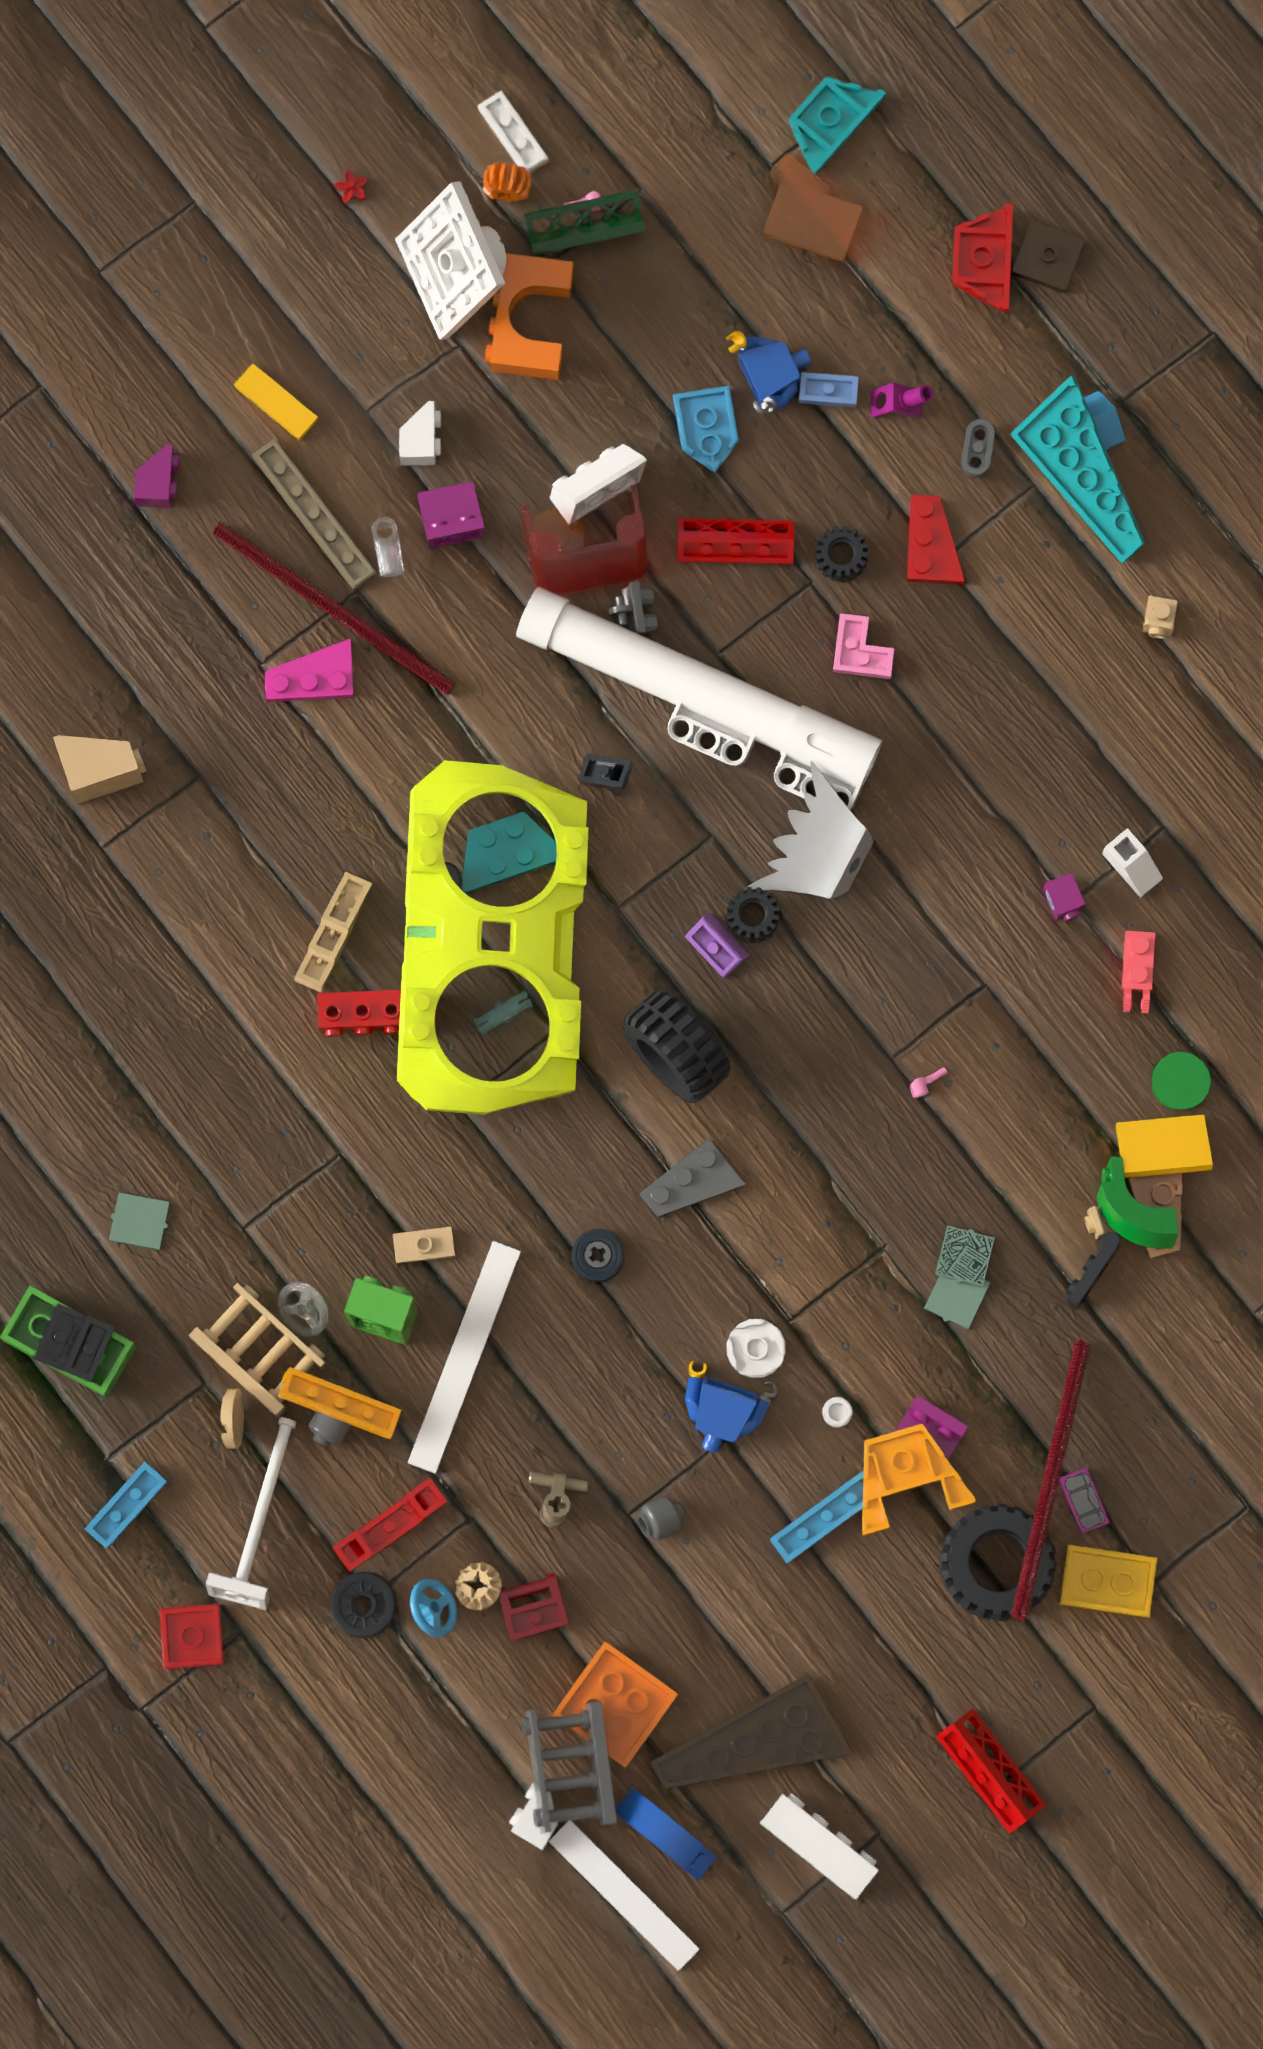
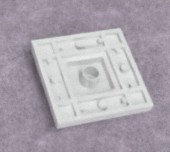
(452, 260)

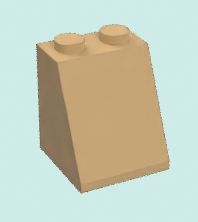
(98, 765)

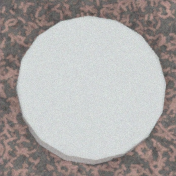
(755, 1348)

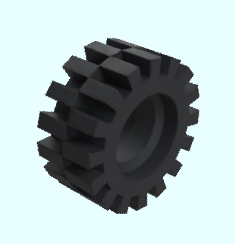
(848, 538)
(759, 898)

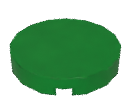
(1180, 1081)

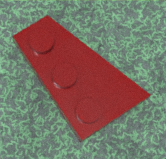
(930, 544)

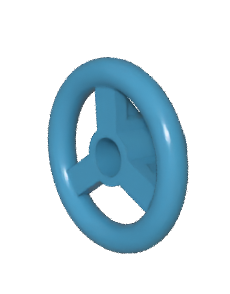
(427, 1611)

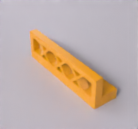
(339, 1403)

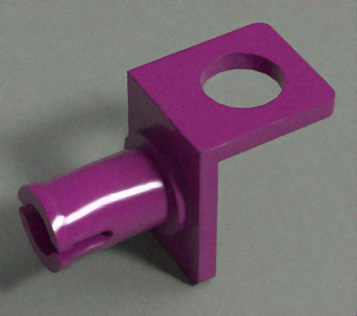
(901, 399)

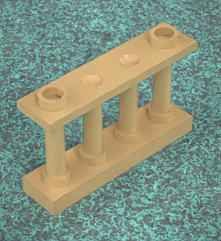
(230, 1358)

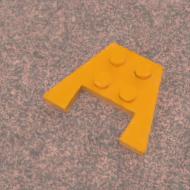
(902, 1463)

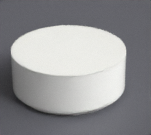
(837, 1412)

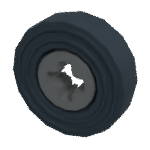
(595, 1270)

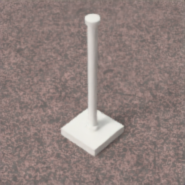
(238, 1588)

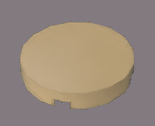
(232, 1418)

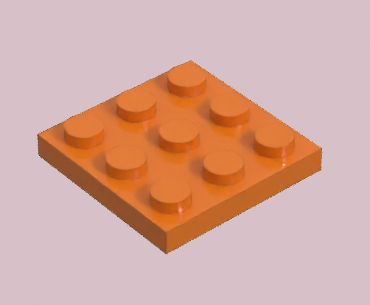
(629, 1698)

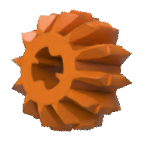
(507, 182)

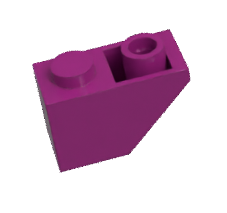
(155, 479)

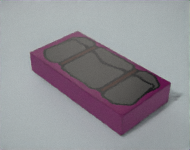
(1083, 1501)

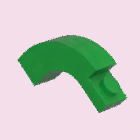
(1128, 1217)

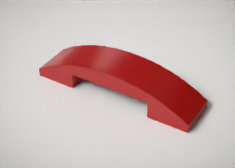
(390, 1525)

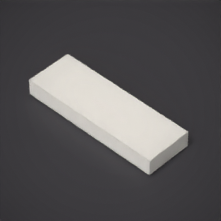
(513, 132)

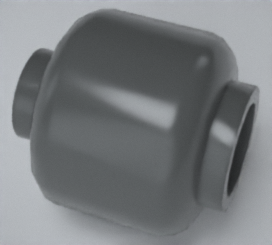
(328, 1429)
(660, 1518)

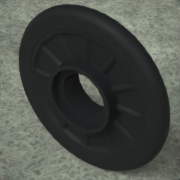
(369, 1623)

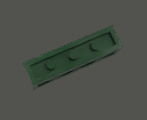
(586, 232)

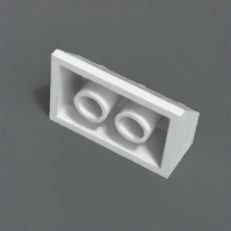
(597, 482)

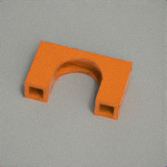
(509, 350)

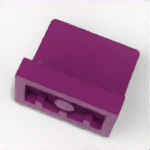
(451, 515)
(940, 1425)

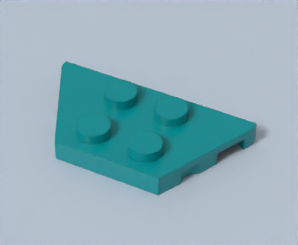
(831, 118)
(505, 851)

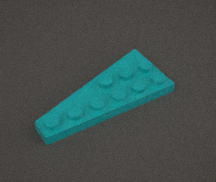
(1072, 456)

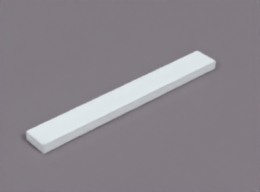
(464, 1357)

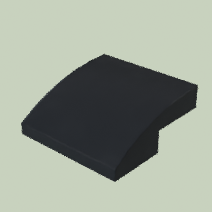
(73, 1342)

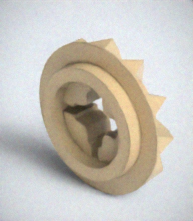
(484, 1596)

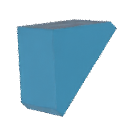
(1105, 419)

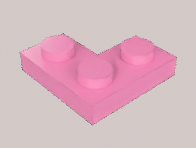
(853, 654)

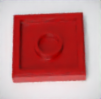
(191, 1636)

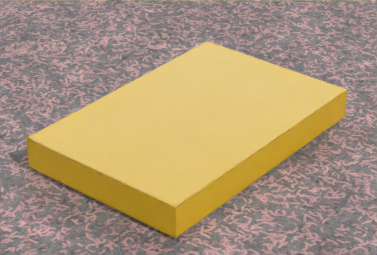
(1164, 1146)
(1108, 1581)

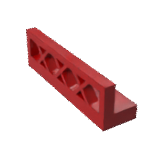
(735, 543)
(987, 1773)

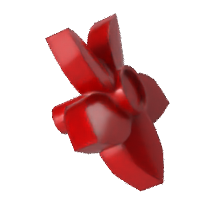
(351, 187)

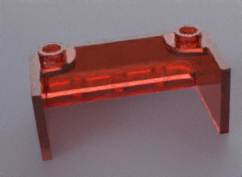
(589, 565)

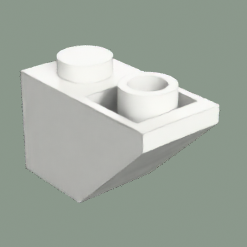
(418, 438)
(1132, 862)
(524, 1823)

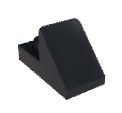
(606, 773)

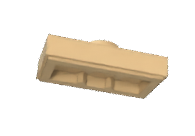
(423, 1245)

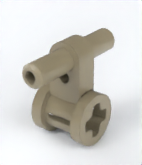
(556, 1497)

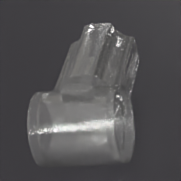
(388, 550)

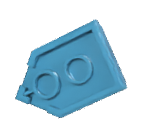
(706, 425)

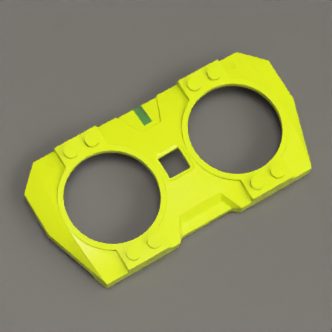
(446, 938)

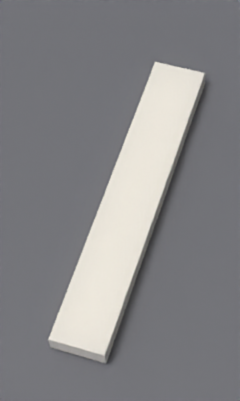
(624, 1895)

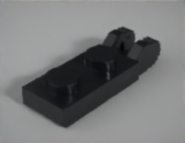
(1094, 1269)

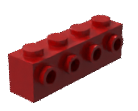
(360, 1012)

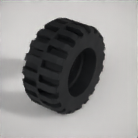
(676, 1046)
(956, 1560)

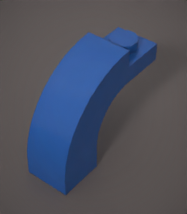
(665, 1833)

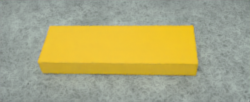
(276, 402)

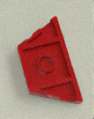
(984, 257)

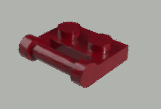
(537, 1616)

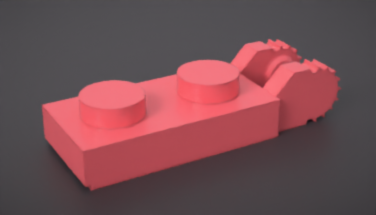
(1138, 968)

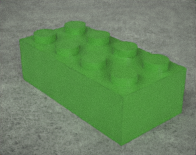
(381, 1310)
(29, 1324)

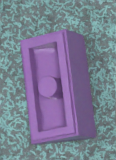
(716, 945)

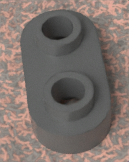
(977, 449)

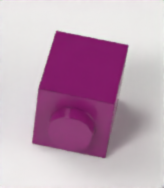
(1064, 897)

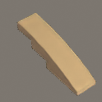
(333, 931)

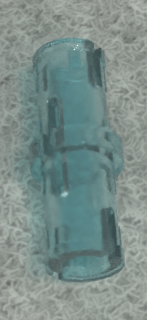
(502, 1012)

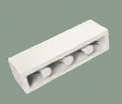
(818, 1846)

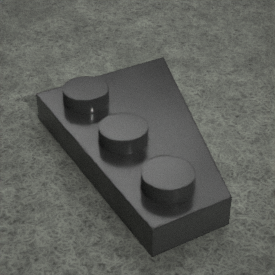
(692, 1180)

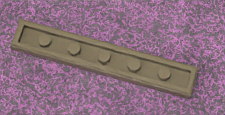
(314, 514)

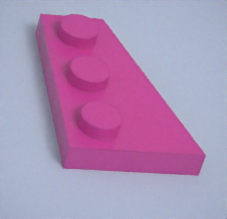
(313, 676)

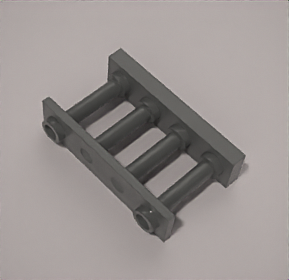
(594, 1749)

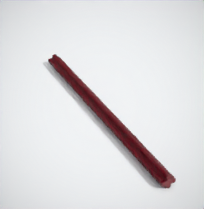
(333, 608)
(1050, 1481)

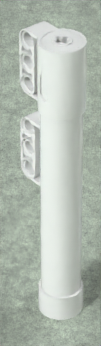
(706, 698)

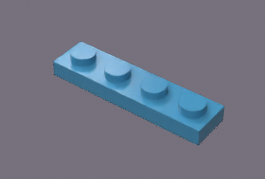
(820, 1520)

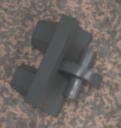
(630, 609)

